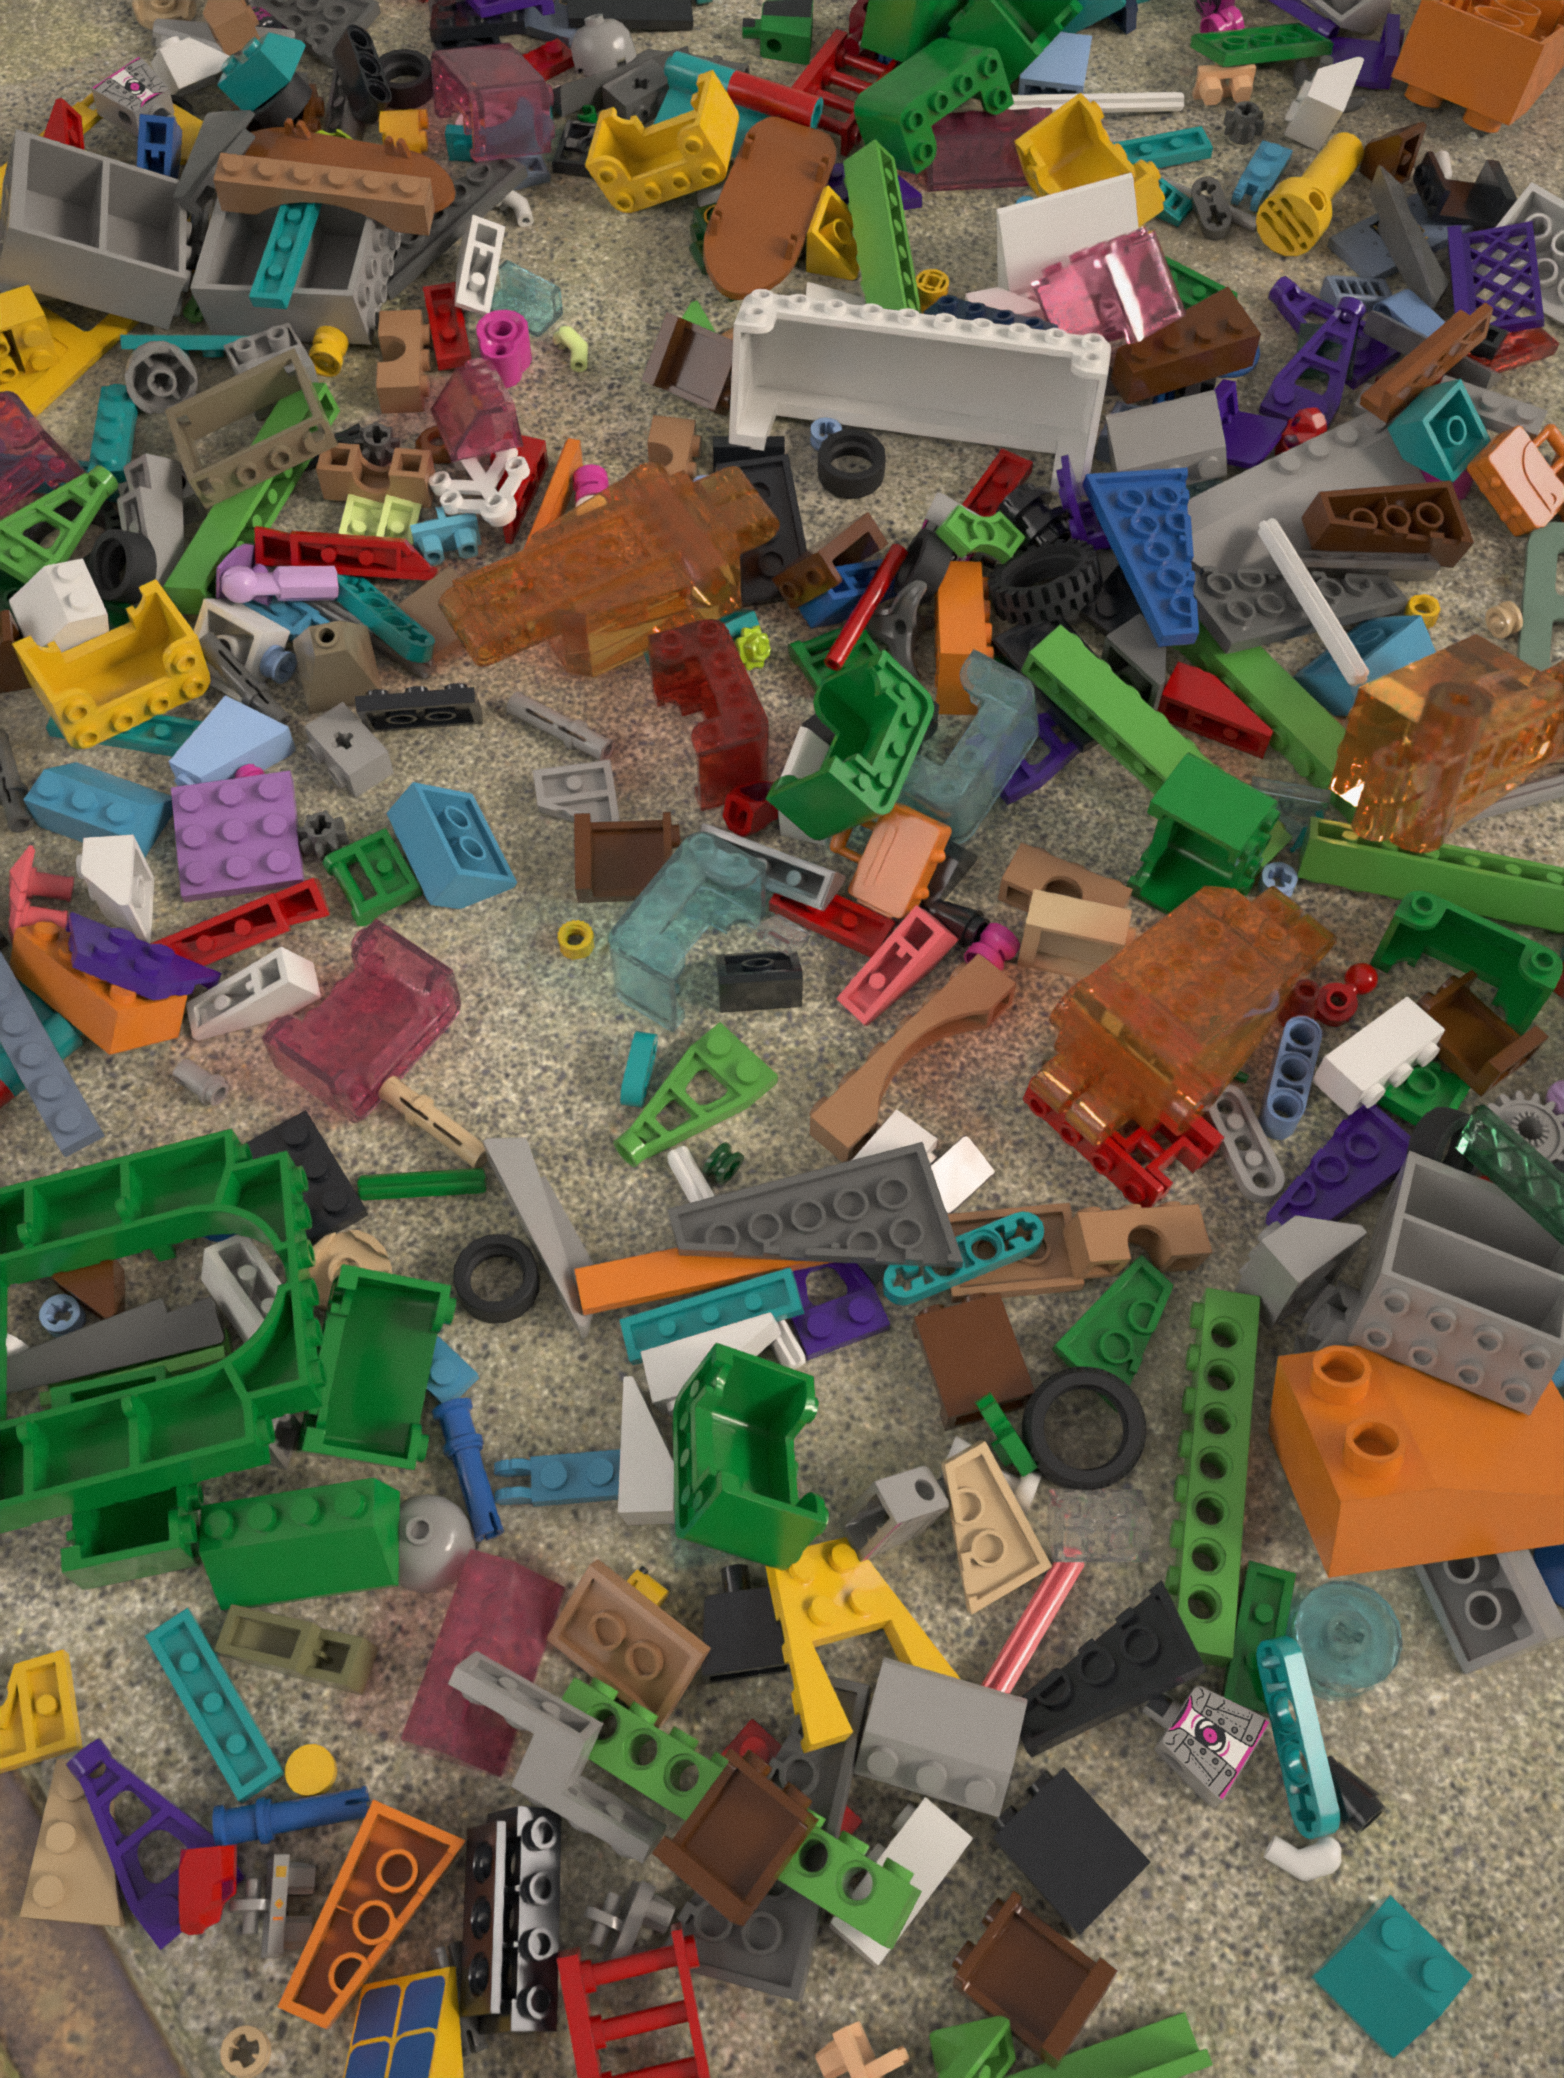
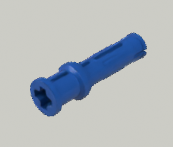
(464, 1449)
(266, 1819)

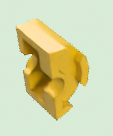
(407, 125)

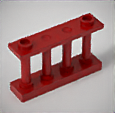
(824, 71)
(593, 2032)

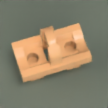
(1212, 86)
(853, 2054)

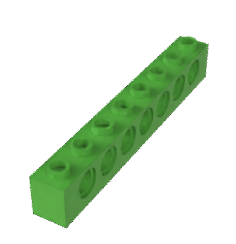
(1237, 1319)
(877, 1916)

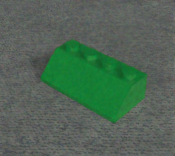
(302, 1544)

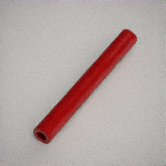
(865, 607)

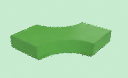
(973, 533)

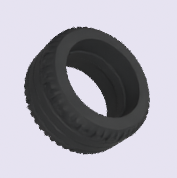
(1118, 1394)

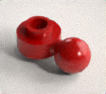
(1359, 980)

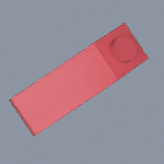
(897, 965)

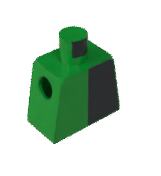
(783, 30)

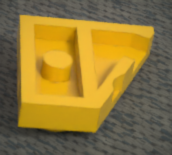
(39, 1712)

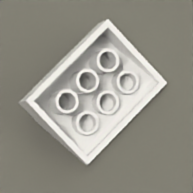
(1057, 225)
(1548, 225)

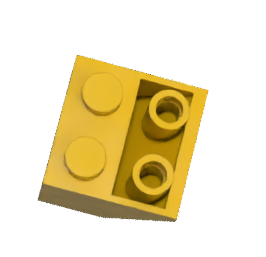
(24, 336)

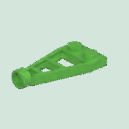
(26, 558)
(729, 1063)

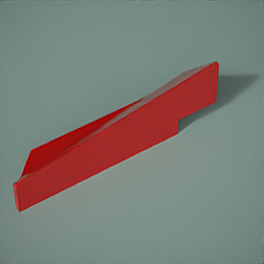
(348, 553)
(249, 924)

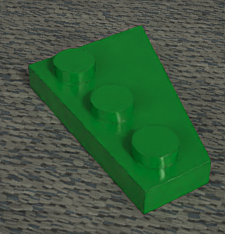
(1424, 1091)
(1118, 1324)

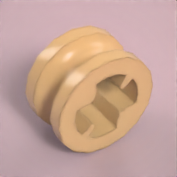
(1504, 619)
(253, 2036)

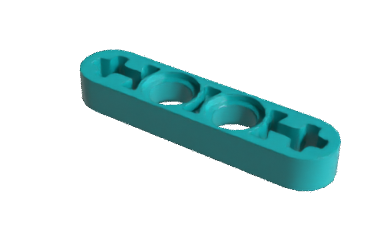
(385, 618)
(972, 1266)
(1312, 1808)

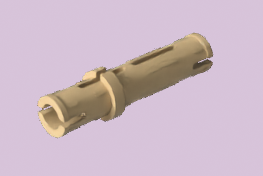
(422, 1113)

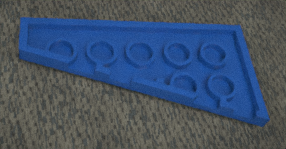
(1153, 542)

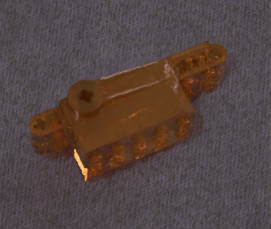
(615, 570)
(1446, 741)
(1177, 1012)

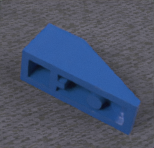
(159, 145)
(839, 602)

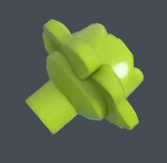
(753, 647)

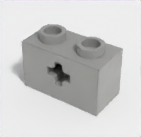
(348, 749)

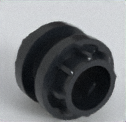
(1030, 513)

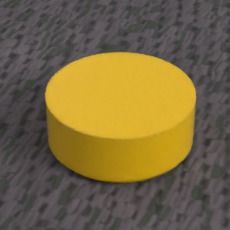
(311, 1770)

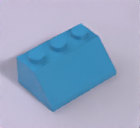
(1384, 647)
(93, 803)
(449, 846)

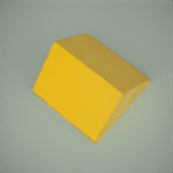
(830, 240)

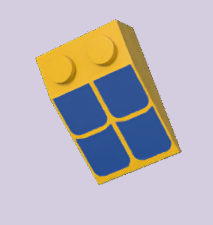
(408, 2028)

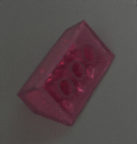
(980, 149)
(476, 412)
(503, 1615)

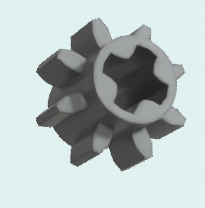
(1244, 122)
(377, 443)
(322, 834)

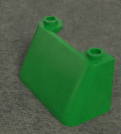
(1512, 963)
(377, 1367)

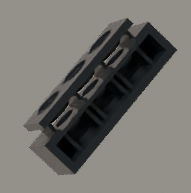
(532, 1942)

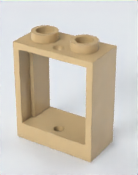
(1072, 934)

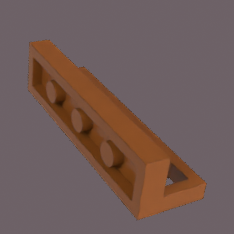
(1427, 363)

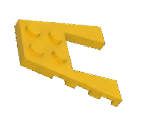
(830, 1600)

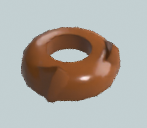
(439, 452)

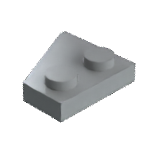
(577, 789)

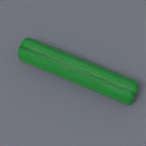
(422, 1184)

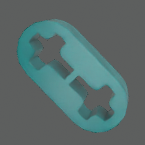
(639, 1069)

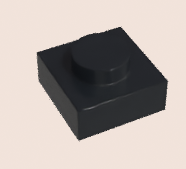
(1491, 344)

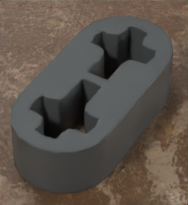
(1217, 205)

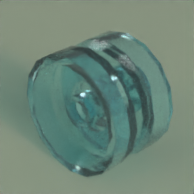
(1365, 1627)

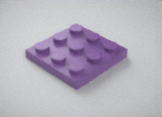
(237, 836)

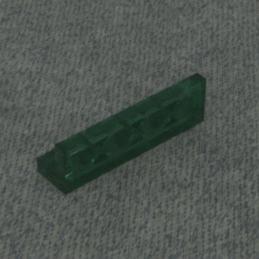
(1515, 1168)

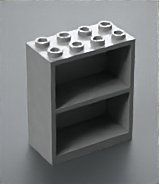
(93, 231)
(336, 286)
(1463, 1286)

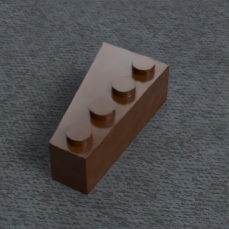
(1202, 345)
(1390, 520)

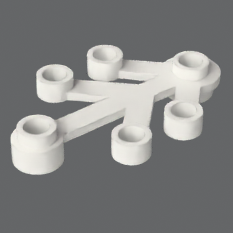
(496, 507)

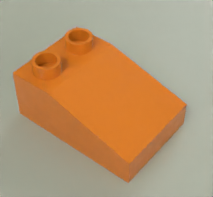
(1482, 56)
(1411, 1465)

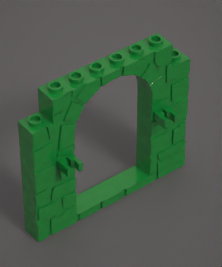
(183, 1424)

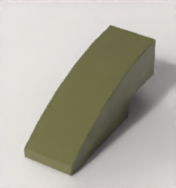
(297, 1649)

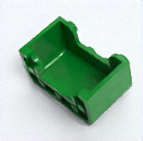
(907, 26)
(1013, 28)
(924, 90)
(878, 728)
(1204, 836)
(739, 1461)
(136, 1535)

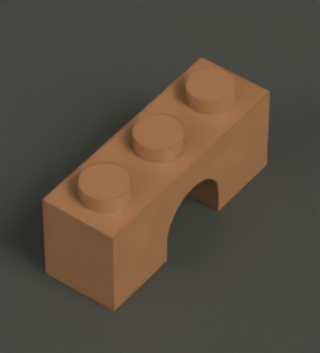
(402, 376)
(674, 444)
(347, 472)
(1039, 870)
(1169, 1233)

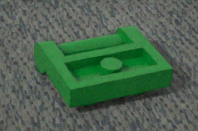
(814, 667)
(384, 870)

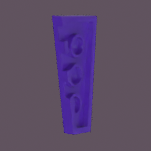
(1348, 1170)

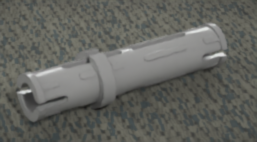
(595, 744)

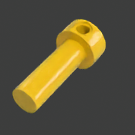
(1301, 206)

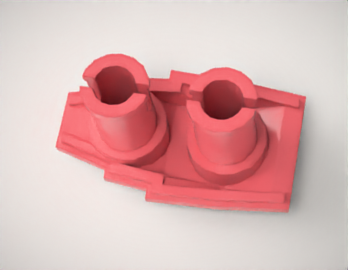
(26, 882)

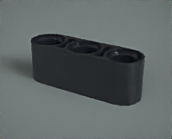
(361, 74)

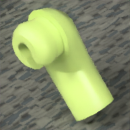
(578, 346)

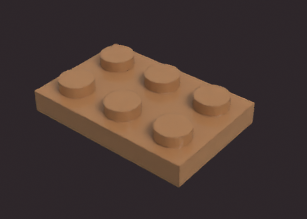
(1039, 1273)
(627, 1642)

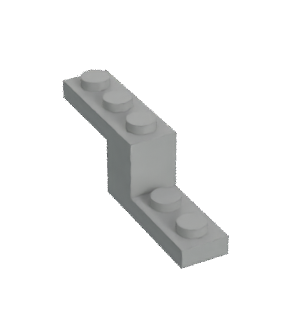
(1495, 410)
(557, 1757)

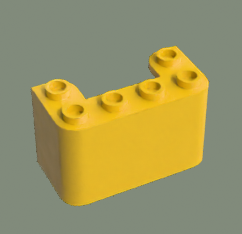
(1075, 150)
(668, 159)
(120, 674)

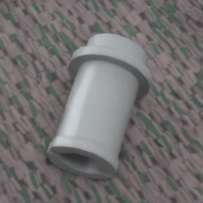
(208, 1087)

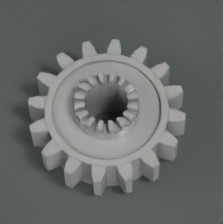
(1533, 1122)

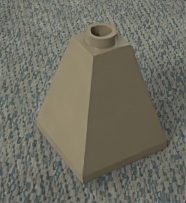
(335, 664)

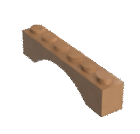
(231, 23)
(259, 183)
(968, 1002)

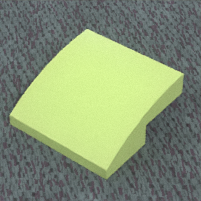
(379, 519)

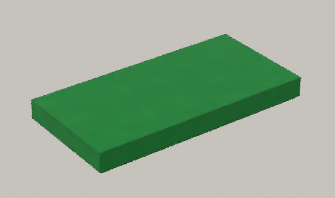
(1261, 44)

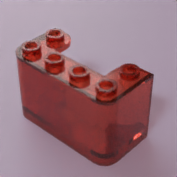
(703, 673)

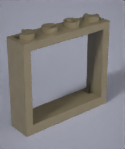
(235, 400)

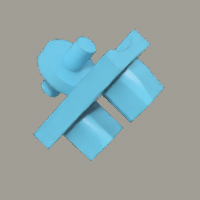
(445, 535)

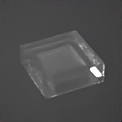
(783, 934)

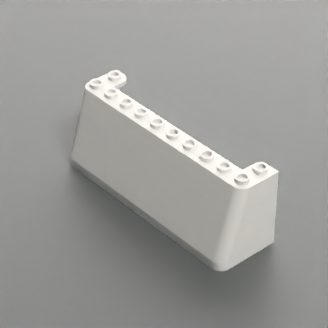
(916, 376)

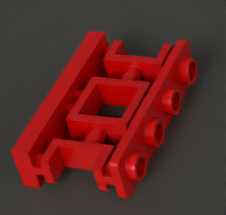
(1112, 1156)

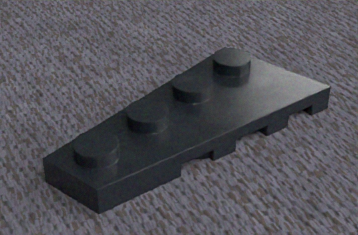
(1124, 1667)

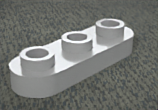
(1259, 1159)

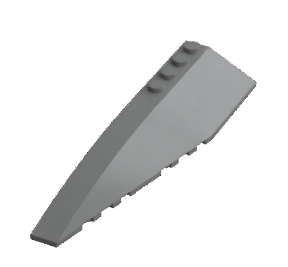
(1282, 488)

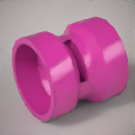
(1227, 19)
(589, 480)
(995, 944)

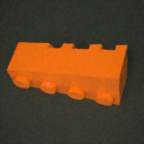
(960, 627)
(100, 1010)
(374, 1898)

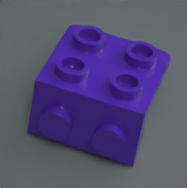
(1378, 56)
(1246, 435)
(1083, 520)

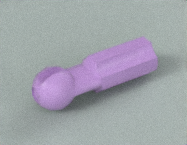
(286, 583)

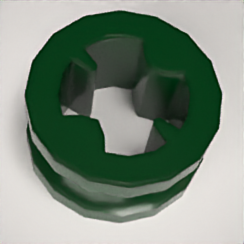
(723, 1163)

